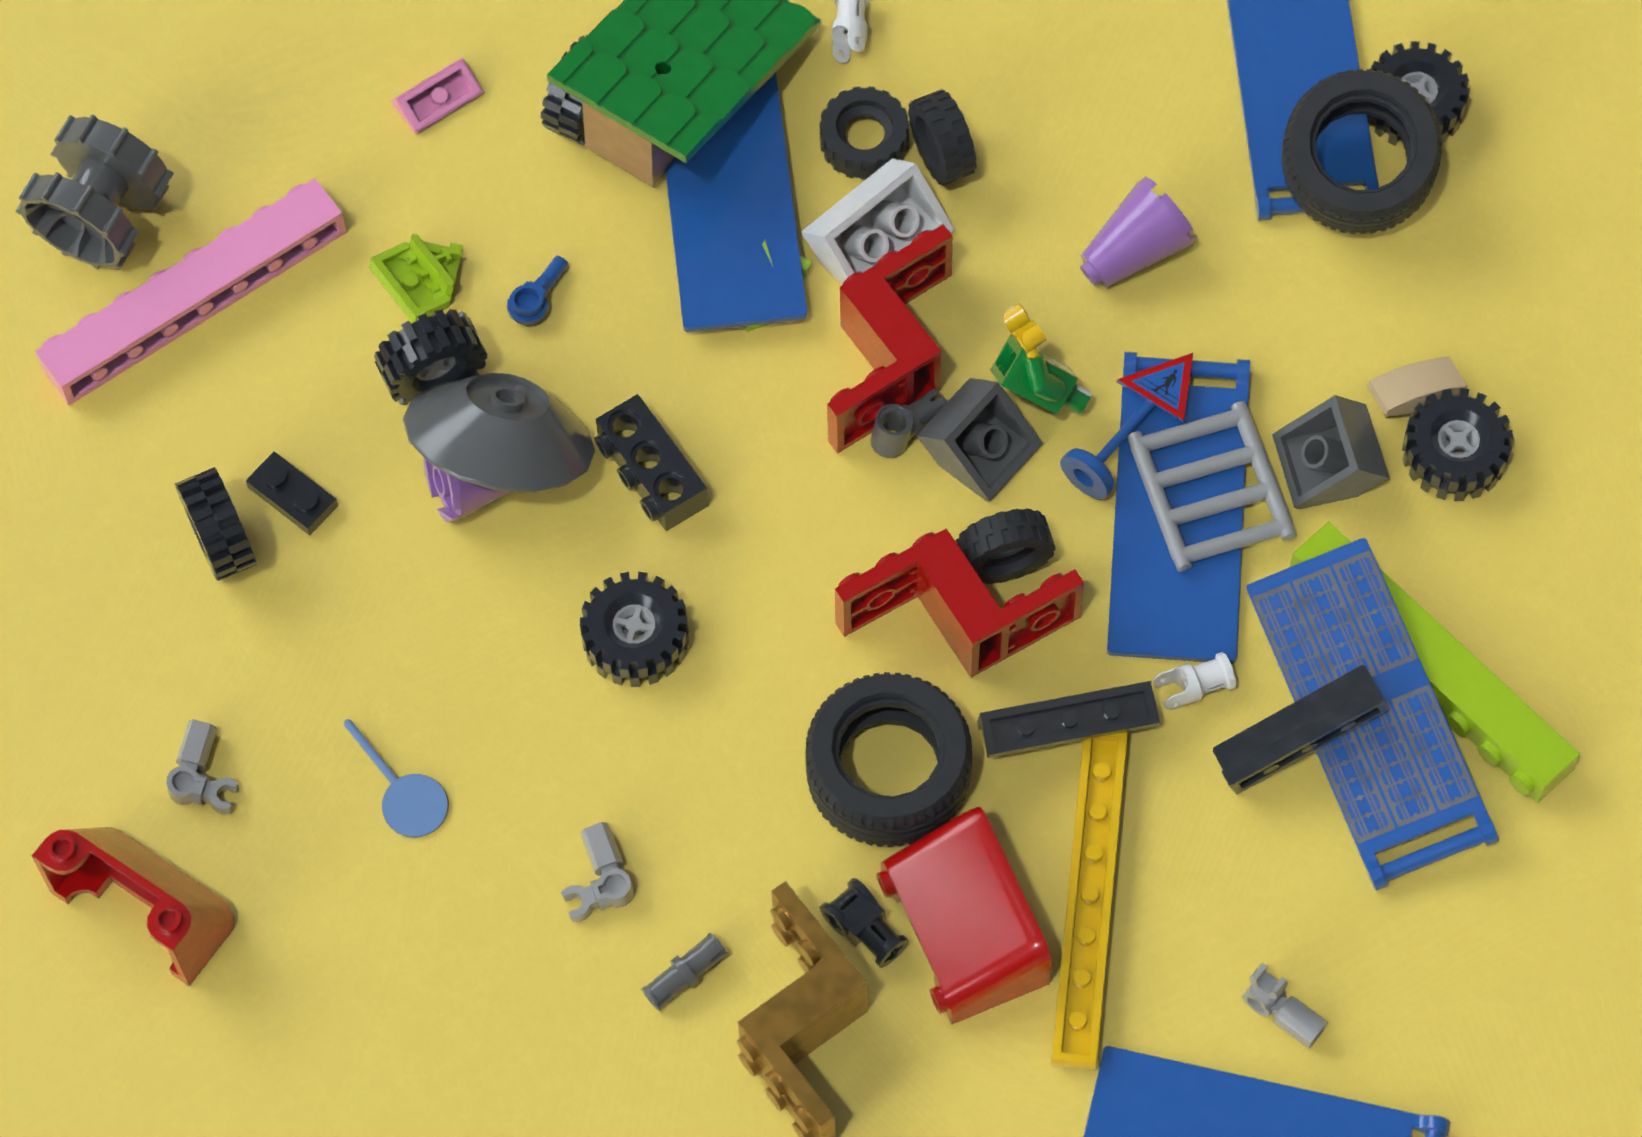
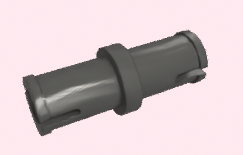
(684, 971)

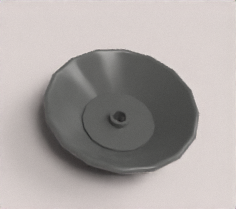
(499, 433)

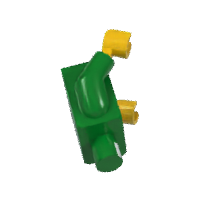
(1033, 372)

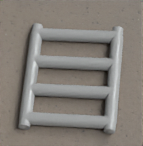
(1171, 518)

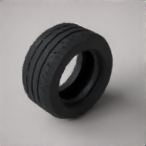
(1379, 97)
(893, 701)

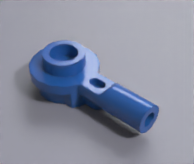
(529, 301)

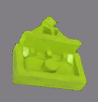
(418, 275)

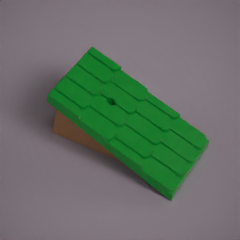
(674, 72)

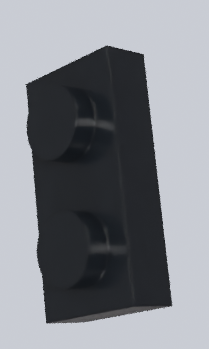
(291, 493)

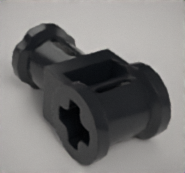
(861, 919)

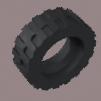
(863, 103)
(942, 137)
(1007, 544)

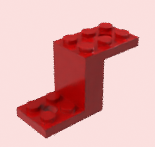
(889, 335)
(958, 601)

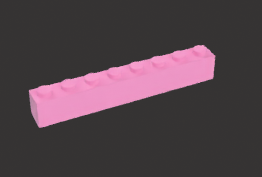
(191, 291)

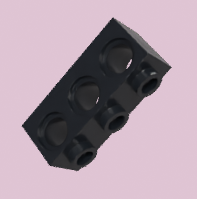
(650, 444)

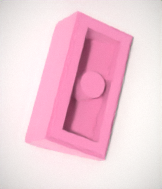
(437, 95)

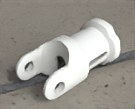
(849, 28)
(1197, 680)

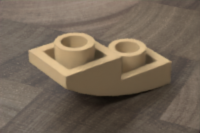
(1406, 386)

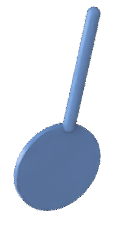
(412, 803)

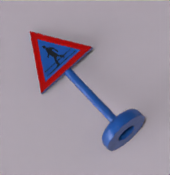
(1162, 387)

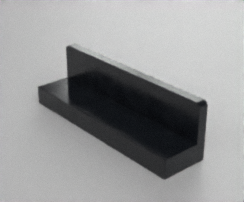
(1068, 719)
(1300, 729)

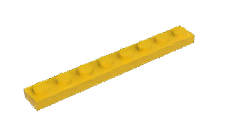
(1089, 902)

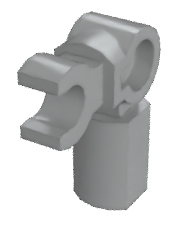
(185, 783)
(614, 885)
(1268, 997)

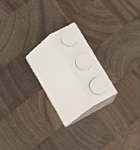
(875, 219)

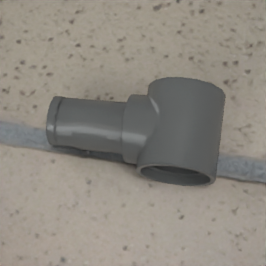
(906, 421)

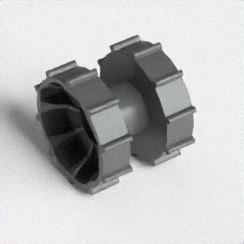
(105, 171)

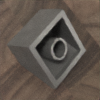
(980, 437)
(1330, 453)

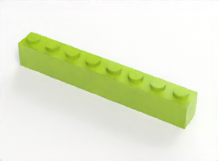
(1472, 695)

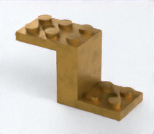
(801, 1015)

